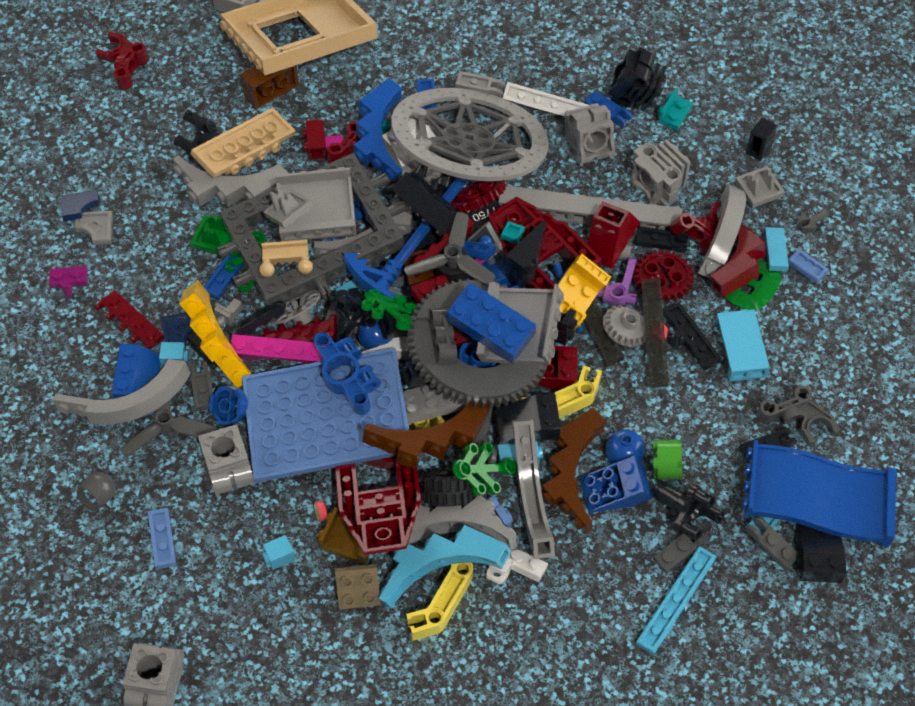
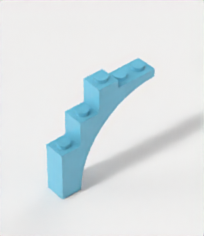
(440, 552)

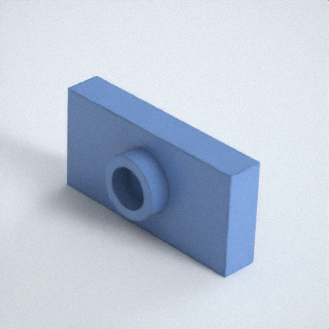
(808, 266)

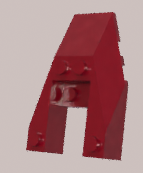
(558, 237)
(379, 517)

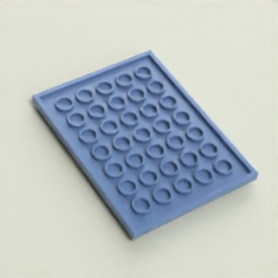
(307, 428)

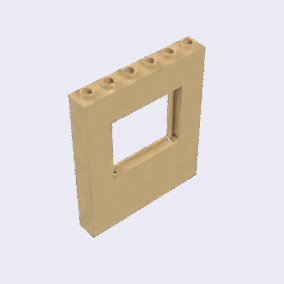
(336, 23)

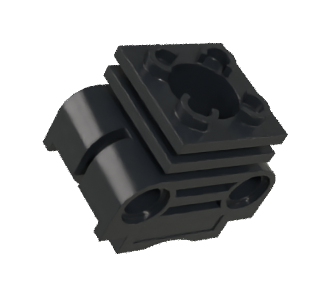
(637, 80)

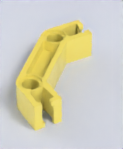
(572, 399)
(443, 603)

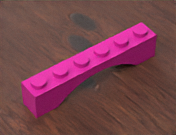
(271, 348)

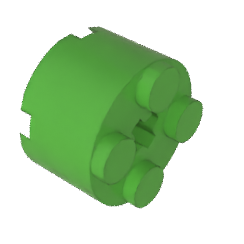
(667, 459)

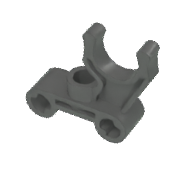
(795, 409)

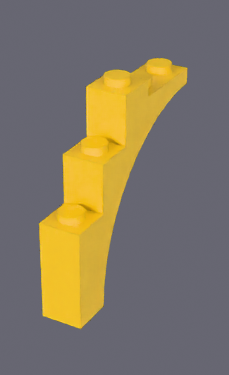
(214, 343)

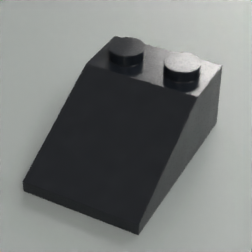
(525, 257)
(540, 408)
(820, 556)

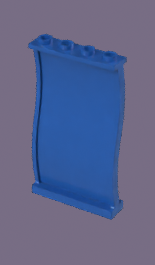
(820, 493)

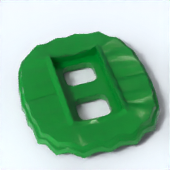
(763, 289)

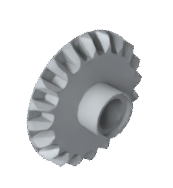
(624, 326)

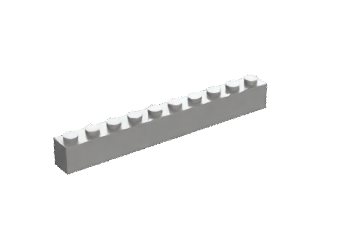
(582, 208)

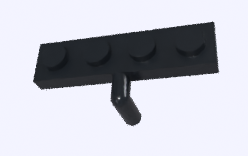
(689, 334)

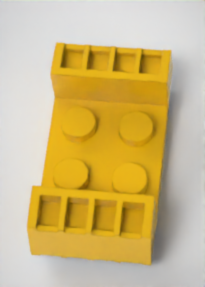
(581, 286)

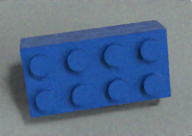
(491, 322)

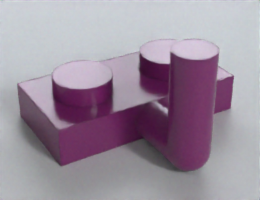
(68, 278)

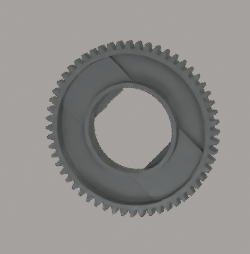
(436, 356)

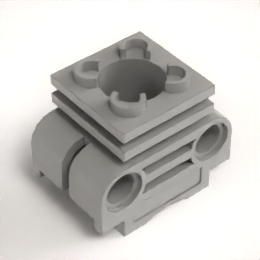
(590, 133)
(659, 171)
(226, 459)
(155, 691)

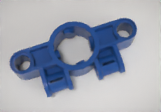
(340, 354)

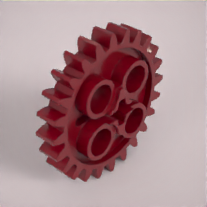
(478, 195)
(678, 270)

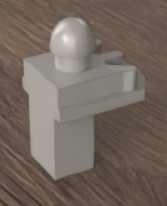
(227, 314)

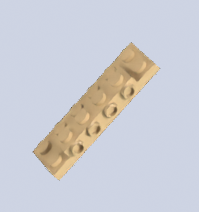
(243, 144)

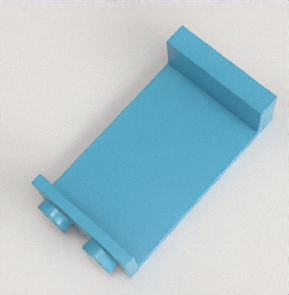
(743, 345)

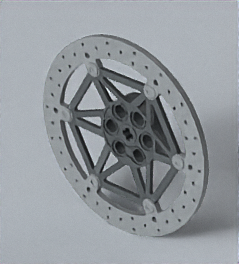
(468, 144)

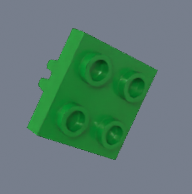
(210, 235)

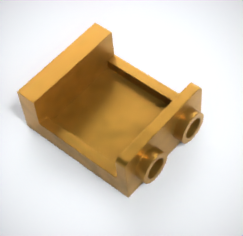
(338, 539)

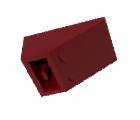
(611, 232)
(562, 369)

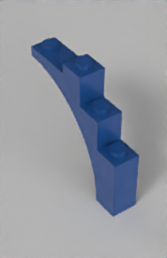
(371, 147)

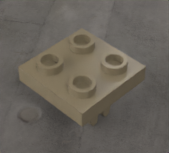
(357, 586)

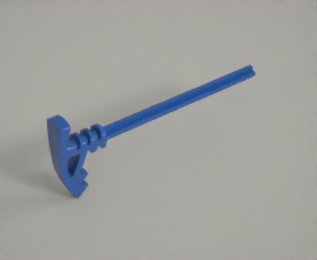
(393, 268)

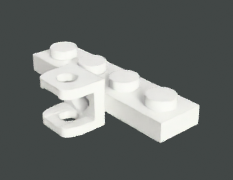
(521, 563)

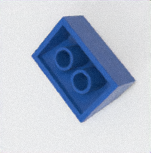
(134, 369)

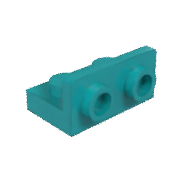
(674, 111)

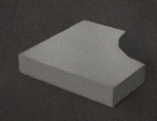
(97, 225)

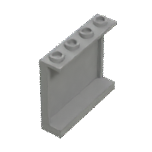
(332, 202)
(538, 306)

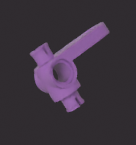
(622, 289)

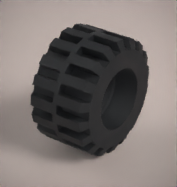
(445, 490)

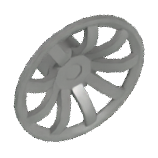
(300, 312)

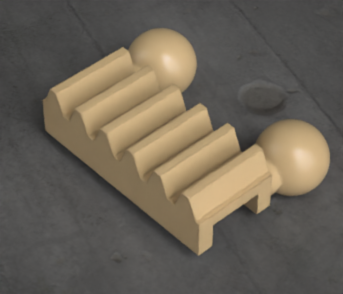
(285, 252)

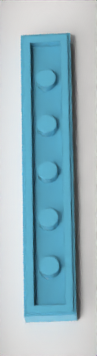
(676, 600)

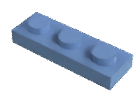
(162, 538)

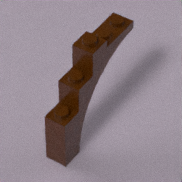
(435, 441)
(562, 466)

